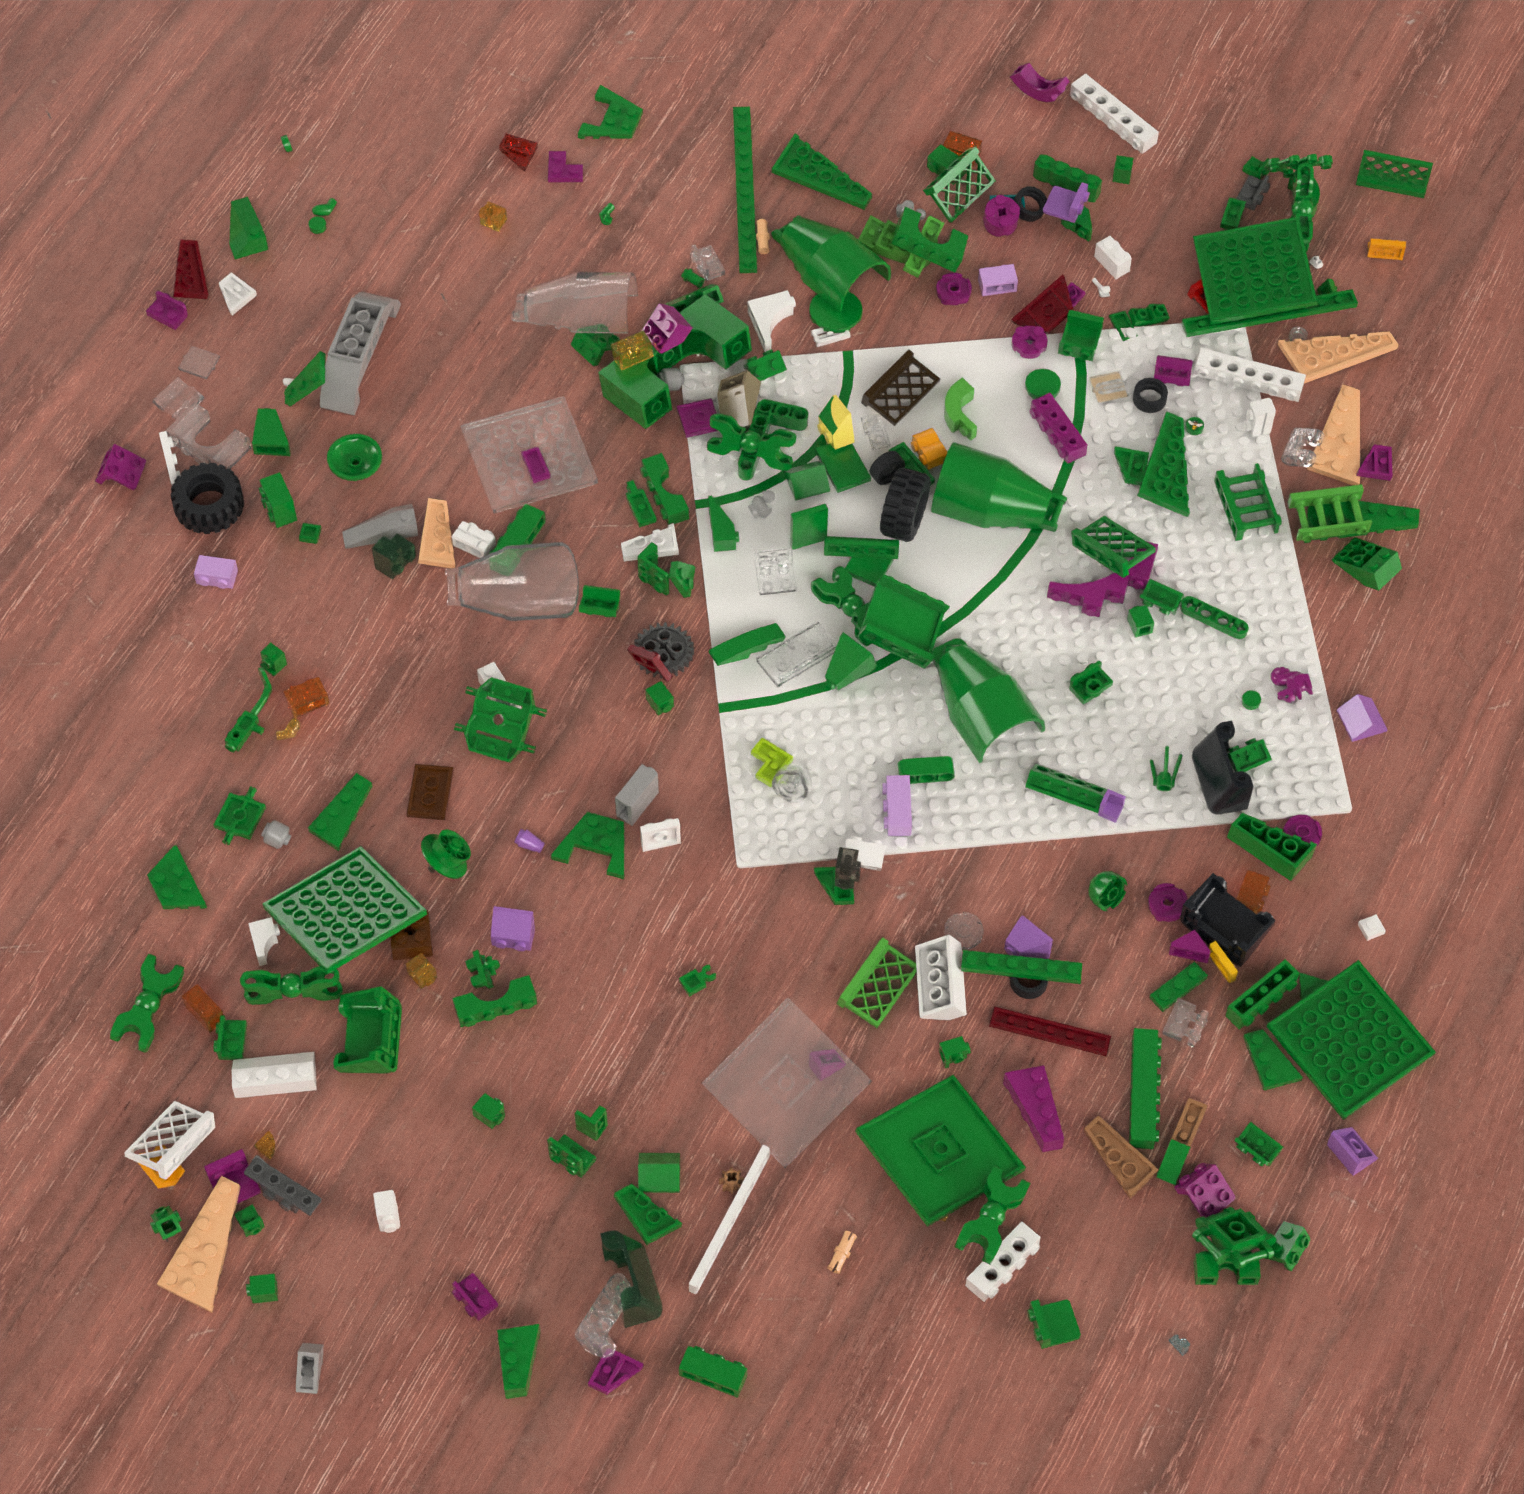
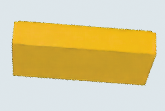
(1222, 962)

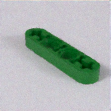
(1212, 620)

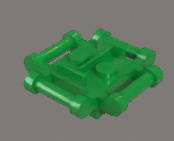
(1232, 1235)

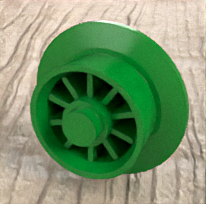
(446, 853)

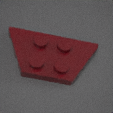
(1047, 308)

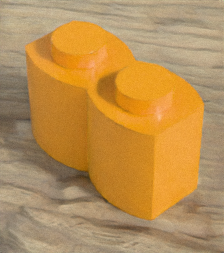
(929, 448)

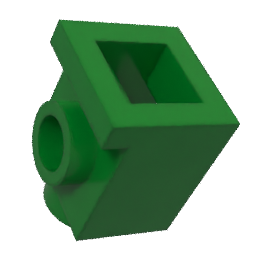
(272, 659)
(953, 1051)

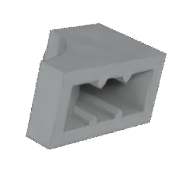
(309, 1367)

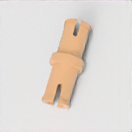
(762, 236)
(842, 1252)

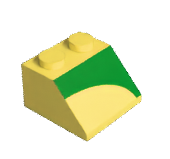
(836, 424)

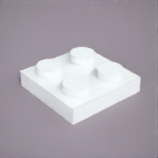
(660, 834)

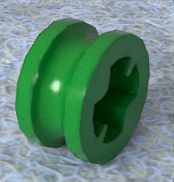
(1093, 693)

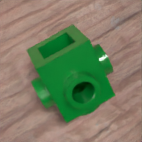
(165, 1222)

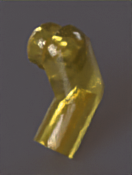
(290, 731)

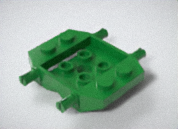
(515, 720)

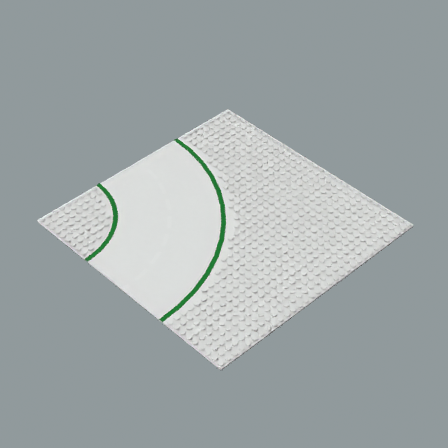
(996, 580)

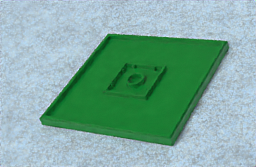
(939, 1149)

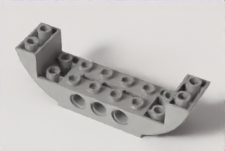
(353, 350)

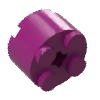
(1001, 216)

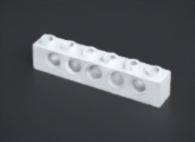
(1114, 113)
(1249, 374)

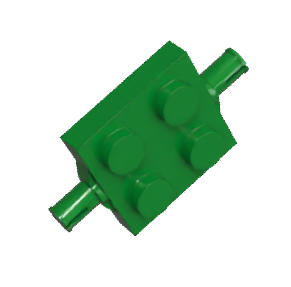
(239, 816)

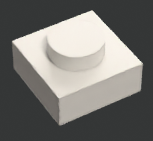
(1371, 927)

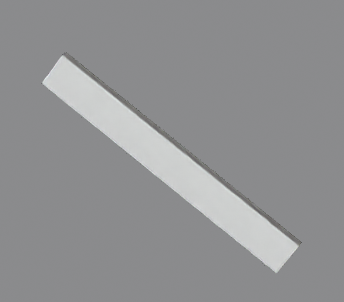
(729, 1220)

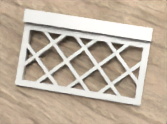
(183, 1144)

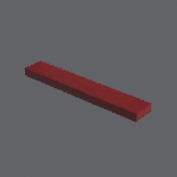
(1050, 1031)

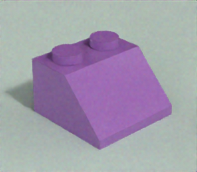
(512, 928)

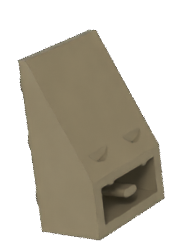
(738, 397)

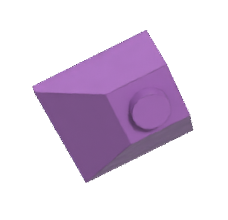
(1028, 941)

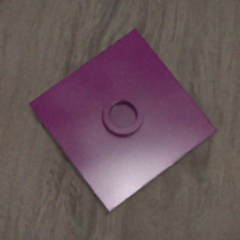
(696, 417)

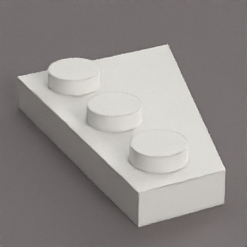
(170, 458)
(664, 539)

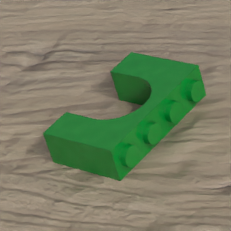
(910, 239)

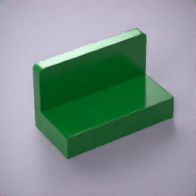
(594, 1125)

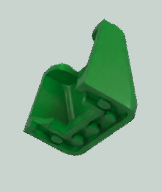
(370, 1033)

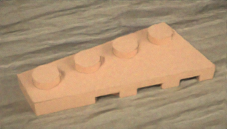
(436, 539)

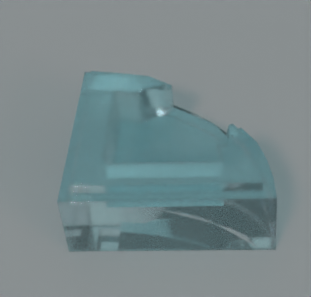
(1181, 1345)

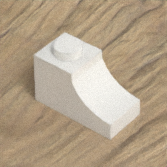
(264, 936)

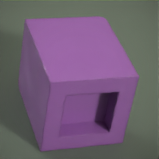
(1111, 806)

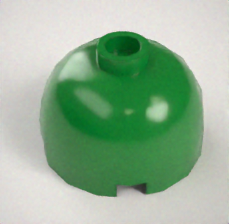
(1107, 890)

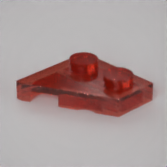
(518, 150)

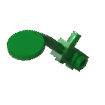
(248, 720)

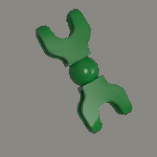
(1302, 204)
(767, 446)
(842, 596)
(291, 985)
(147, 1003)
(992, 1214)

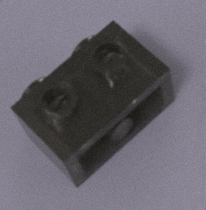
(847, 868)

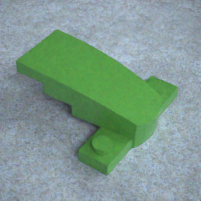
(879, 237)

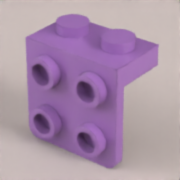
(1066, 203)

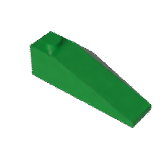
(245, 230)

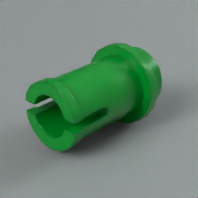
(690, 276)

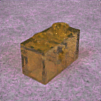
(632, 350)

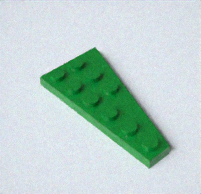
(1166, 471)

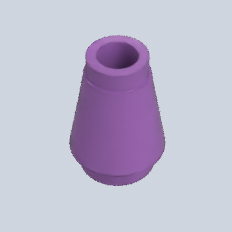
(529, 841)

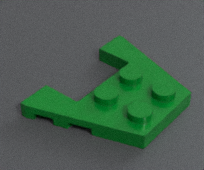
(619, 121)
(596, 835)

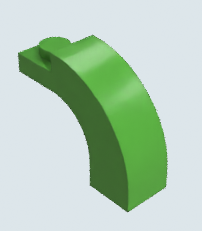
(956, 398)

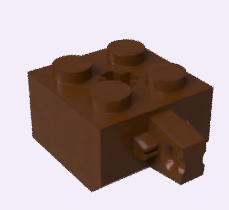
(413, 940)

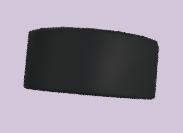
(1035, 193)
(1150, 406)
(885, 467)
(1027, 993)

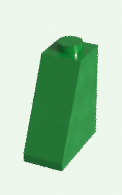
(269, 434)

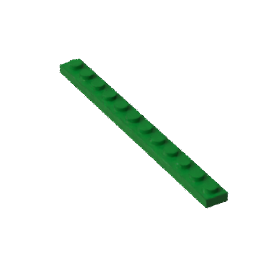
(744, 190)

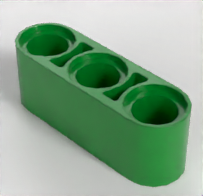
(927, 769)

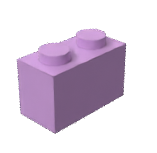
(997, 280)
(215, 572)

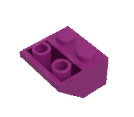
(666, 328)

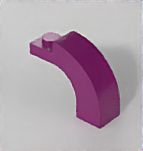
(1036, 86)

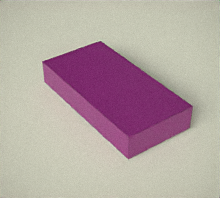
(535, 464)

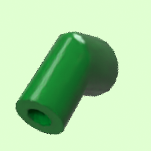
(324, 209)
(605, 213)

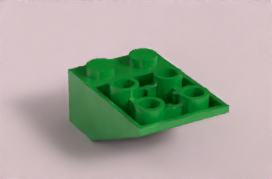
(1368, 563)

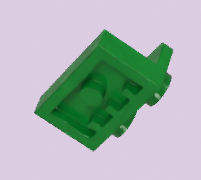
(1249, 756)
(230, 1039)

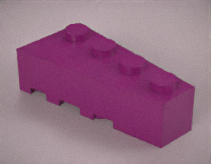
(1035, 1101)

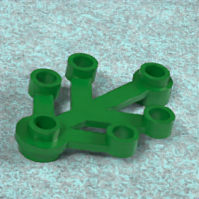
(1294, 161)

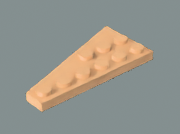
(1333, 353)
(1340, 450)
(201, 1255)

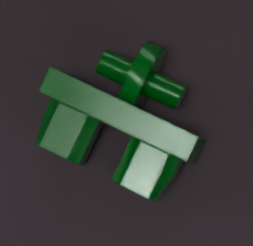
(486, 968)

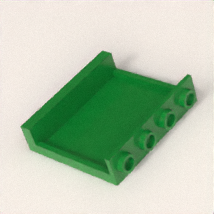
(903, 621)

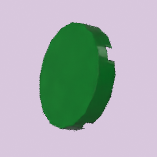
(1042, 382)

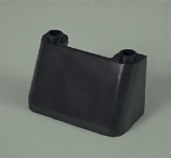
(1221, 787)
(1225, 920)

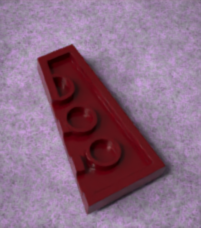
(189, 272)

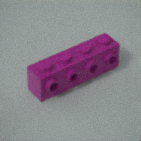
(1058, 428)

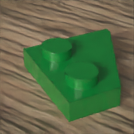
(1131, 464)
(838, 896)

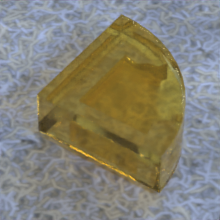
(266, 1145)

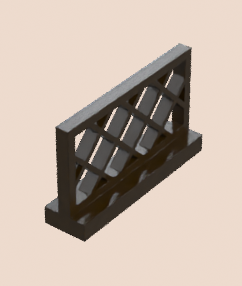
(889, 377)

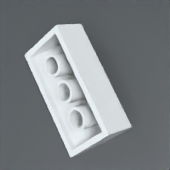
(940, 979)
(274, 1075)

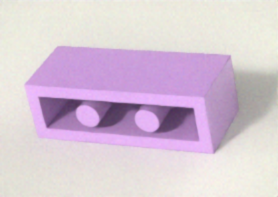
(897, 805)

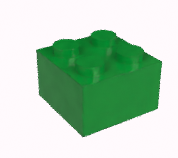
(277, 500)

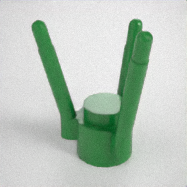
(1164, 781)

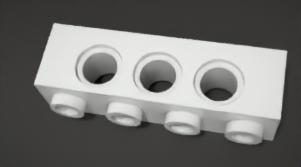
(1020, 1236)

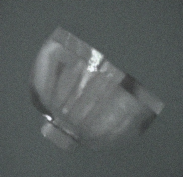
(792, 783)

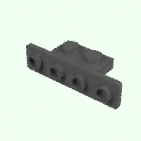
(281, 1188)

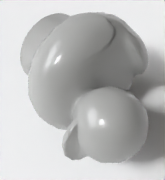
(908, 203)
(759, 505)

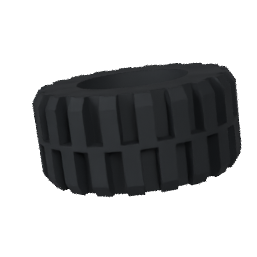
(203, 479)
(905, 504)

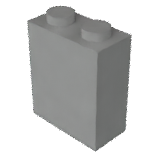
(637, 794)

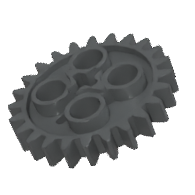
(675, 641)

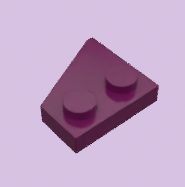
(1377, 463)
(613, 1372)

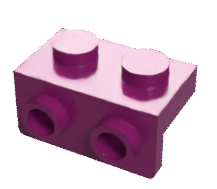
(1173, 370)

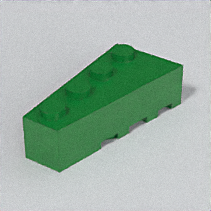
(1271, 846)

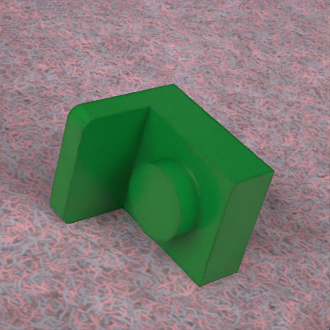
(1255, 168)
(249, 1221)

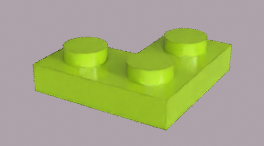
(773, 760)

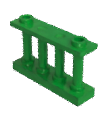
(1234, 512)

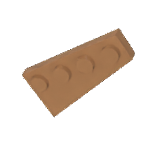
(1123, 1160)

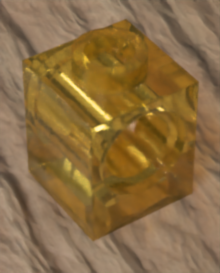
(493, 216)
(421, 971)

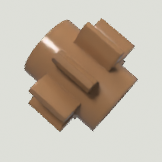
(731, 1175)

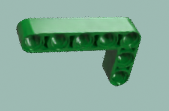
(768, 414)

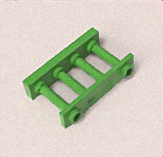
(1326, 496)

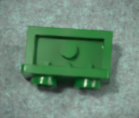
(766, 366)
(1162, 597)
(600, 601)
(1079, 680)
(1259, 1144)
(1290, 1244)

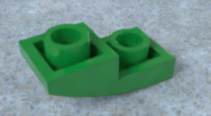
(1148, 316)

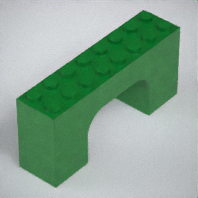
(647, 397)

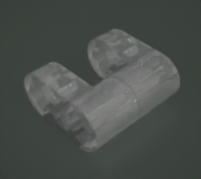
(1293, 452)

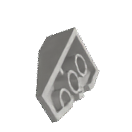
(394, 521)

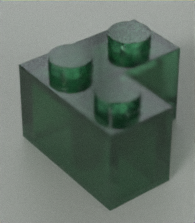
(393, 555)

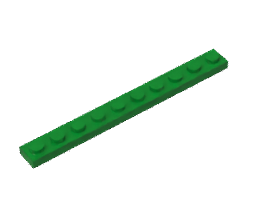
(1326, 303)

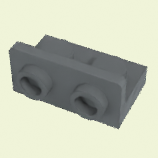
(1253, 191)

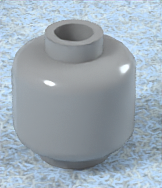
(672, 377)
(276, 834)

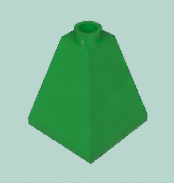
(848, 663)

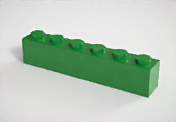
(1144, 1088)

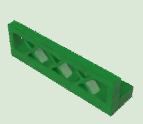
(861, 547)
(1065, 787)

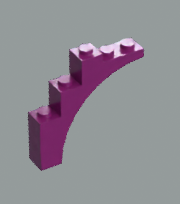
(1112, 588)

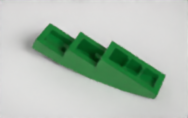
(746, 644)

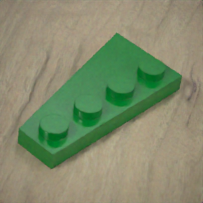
(335, 820)

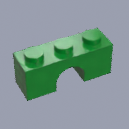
(683, 302)
(1207, 1270)

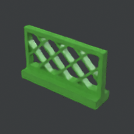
(862, 977)

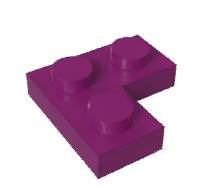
(560, 171)

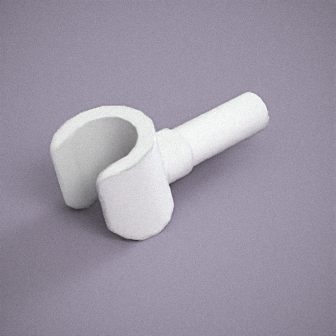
(1103, 290)

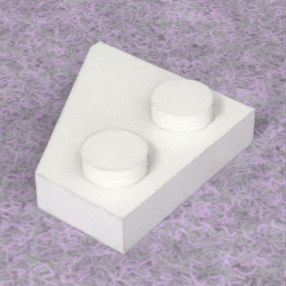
(236, 292)

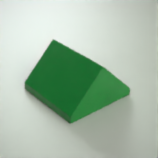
(808, 480)
(659, 1172)

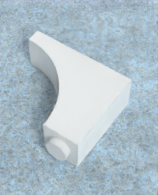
(767, 312)

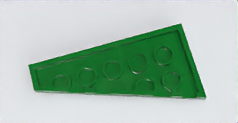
(815, 171)
(1382, 516)

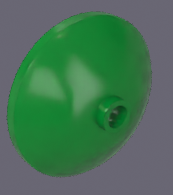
(354, 450)

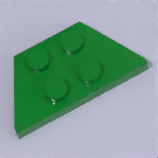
(175, 883)

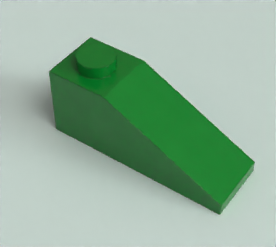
(722, 528)

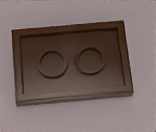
(430, 792)

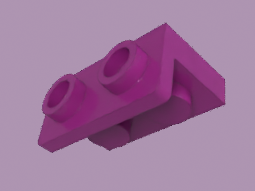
(167, 310)
(474, 1296)

